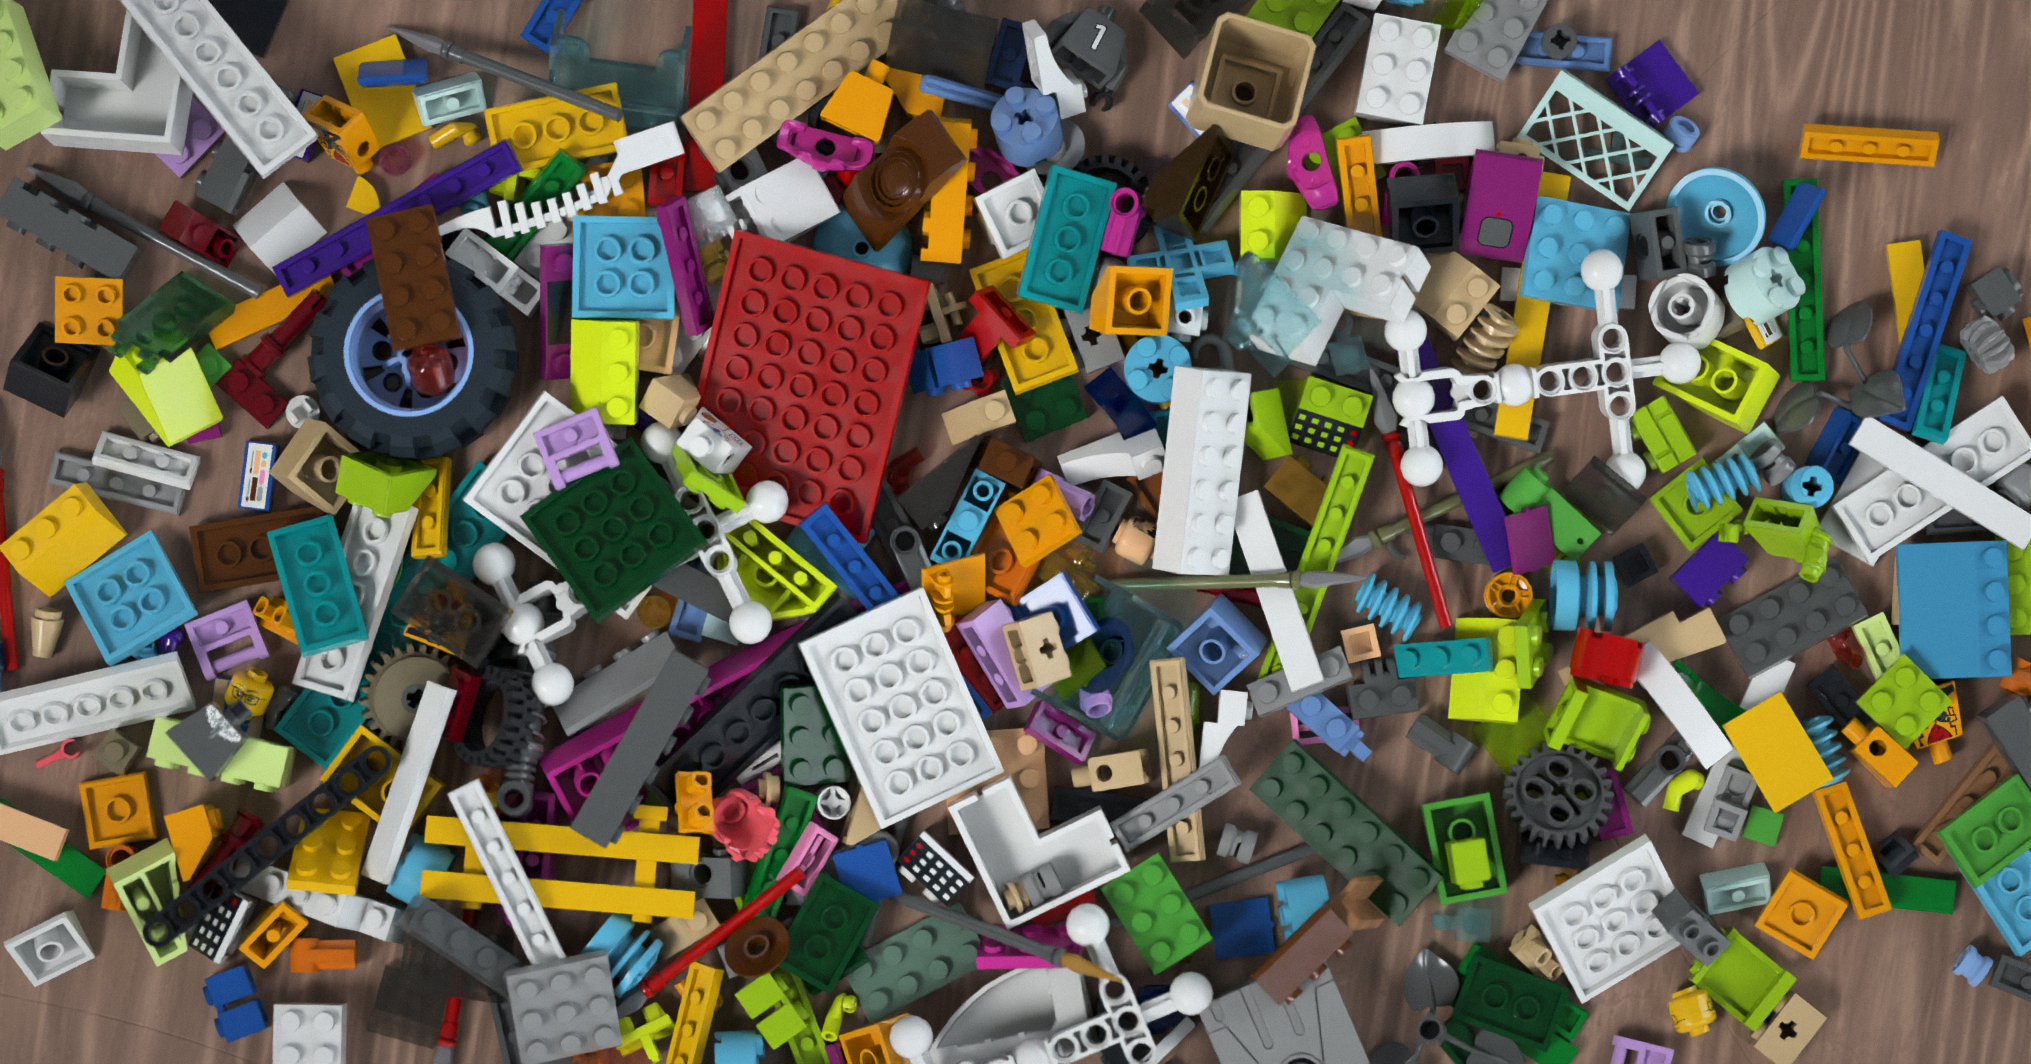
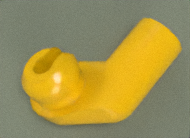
(455, 130)

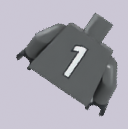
(1091, 48)

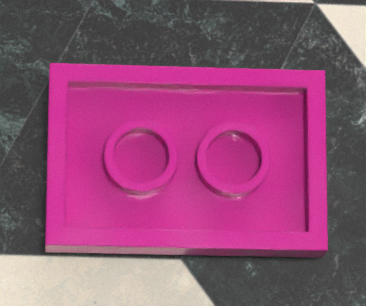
(998, 955)

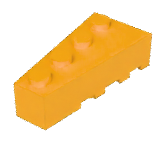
(946, 210)

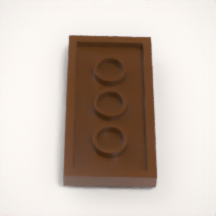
(413, 278)
(239, 551)

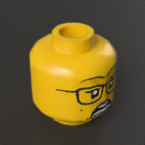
(252, 689)
(1691, 1011)

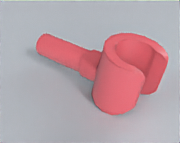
(57, 755)

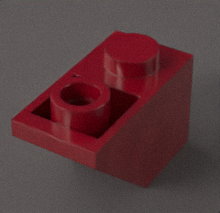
(200, 234)

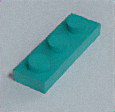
(1940, 395)
(1444, 657)

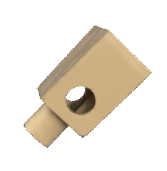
(1127, 769)

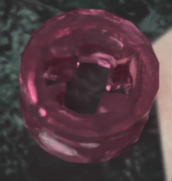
(403, 154)

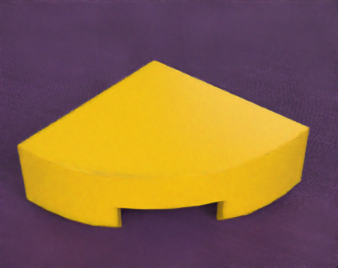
(363, 197)

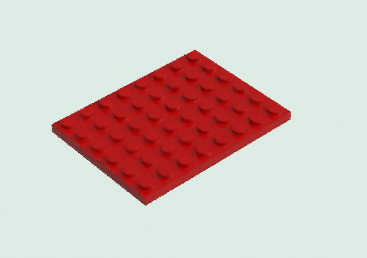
(811, 372)

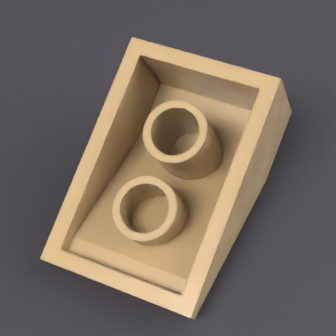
(1452, 293)

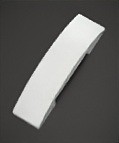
(1430, 141)
(1681, 707)

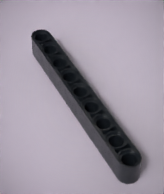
(251, 850)

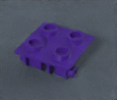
(1652, 85)

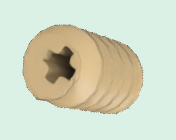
(1488, 343)

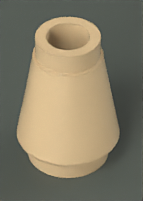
(45, 628)

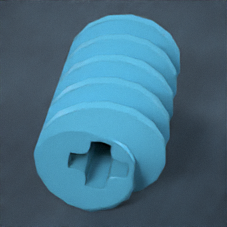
(1815, 479)
(1721, 481)
(1388, 606)
(1820, 737)

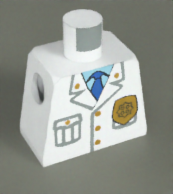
(712, 442)

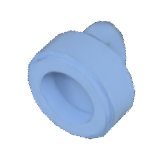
(1682, 133)

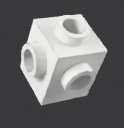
(1182, 332)

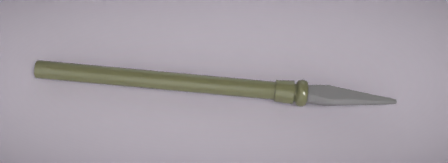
(1362, 544)
(1282, 580)

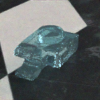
(1469, 924)

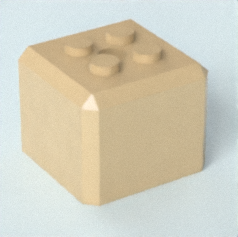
(1265, 60)

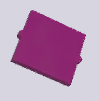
(1529, 539)

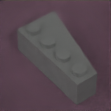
(68, 230)

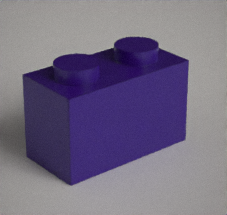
(1709, 570)

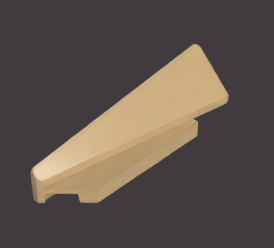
(1673, 637)

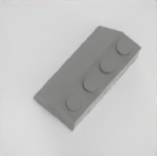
(616, 684)

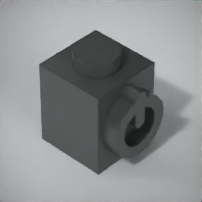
(1995, 293)

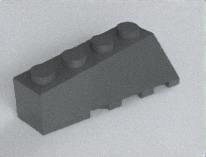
(230, 173)

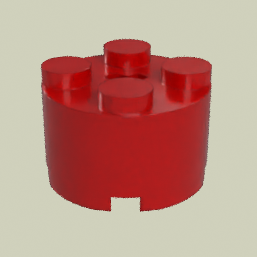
(1606, 657)

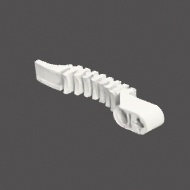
(632, 153)

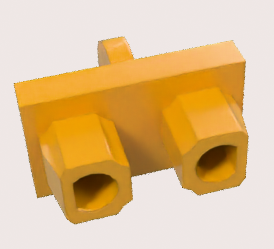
(275, 617)
(694, 802)

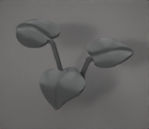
(1870, 399)
(1432, 984)

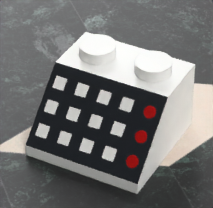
(934, 868)
(222, 928)

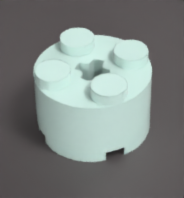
(1763, 285)

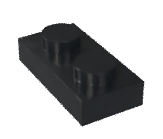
(1837, 696)

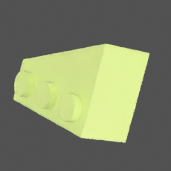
(146, 886)

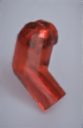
(899, 470)
(1843, 651)

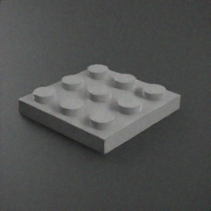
(563, 1007)

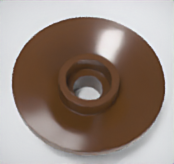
(751, 938)

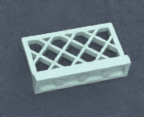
(1613, 115)

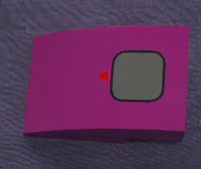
(1499, 205)

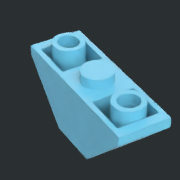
(968, 518)

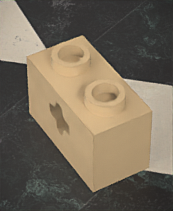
(1036, 650)
(1804, 1025)

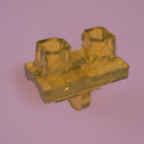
(1057, 564)

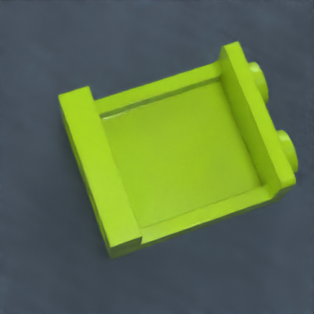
(1598, 721)
(1743, 980)

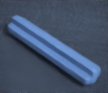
(958, 92)

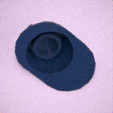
(1116, 650)

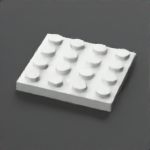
(1604, 918)

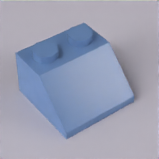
(1218, 644)

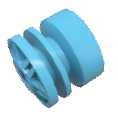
(1582, 595)
(626, 955)

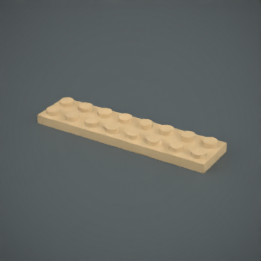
(789, 79)

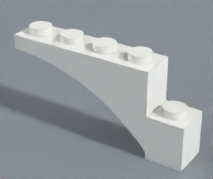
(339, 910)

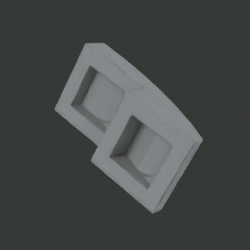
(1730, 802)

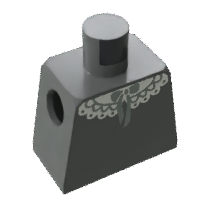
(212, 736)

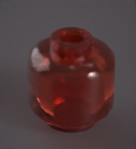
(431, 369)

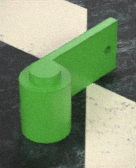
(1567, 524)

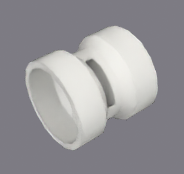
(837, 803)

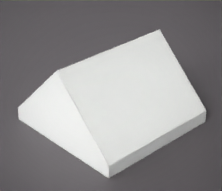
(279, 227)
(50, 948)

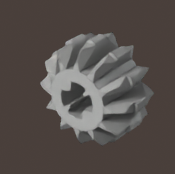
(1987, 344)

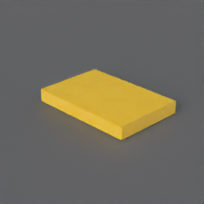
(387, 109)
(1777, 752)

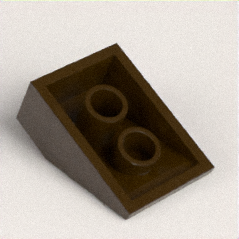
(1189, 184)

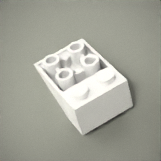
(783, 202)

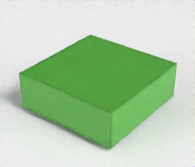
(1762, 825)

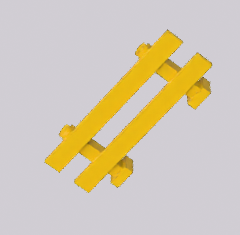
(645, 847)

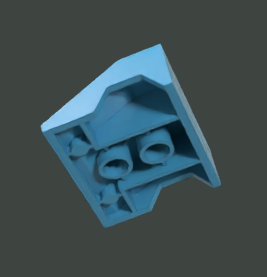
(1955, 608)

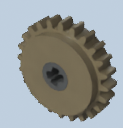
(392, 681)

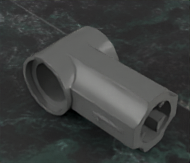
(910, 560)
(1446, 747)

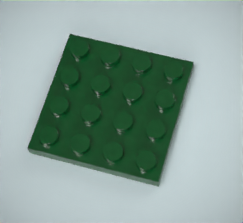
(614, 532)

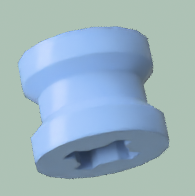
(1972, 965)

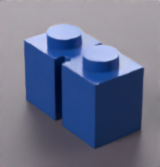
(945, 365)
(242, 1019)

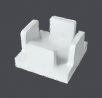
(1010, 212)

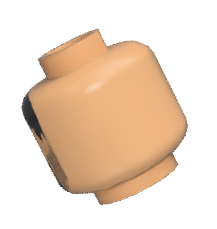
(1135, 540)

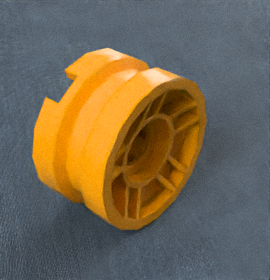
(1495, 602)

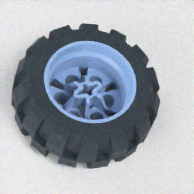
(373, 415)

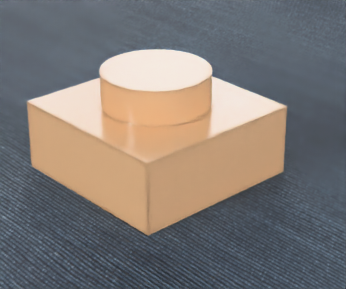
(1360, 643)

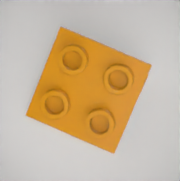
(87, 309)
(955, 587)

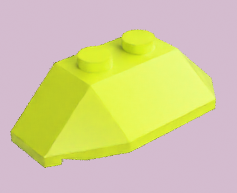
(776, 573)

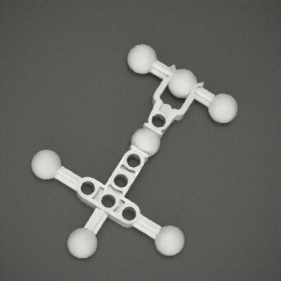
(1517, 384)
(748, 622)
(1087, 927)

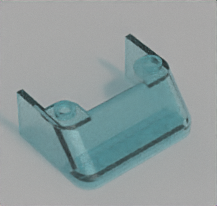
(647, 93)
(1268, 310)
(1151, 634)

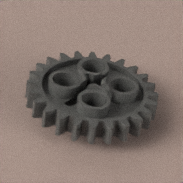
(1579, 777)

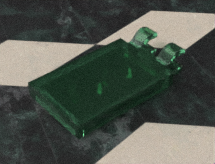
(170, 321)

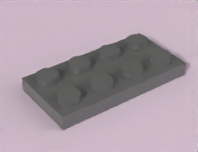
(1791, 619)

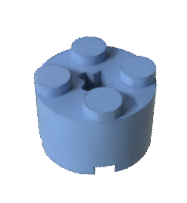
(1026, 126)

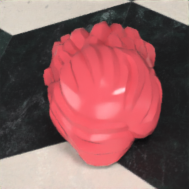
(744, 825)

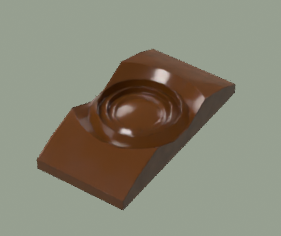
(902, 179)

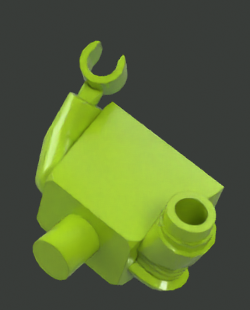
(1784, 531)

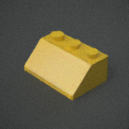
(63, 539)

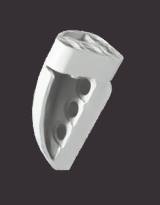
(1012, 1010)

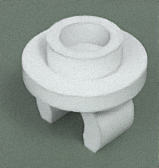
(300, 409)

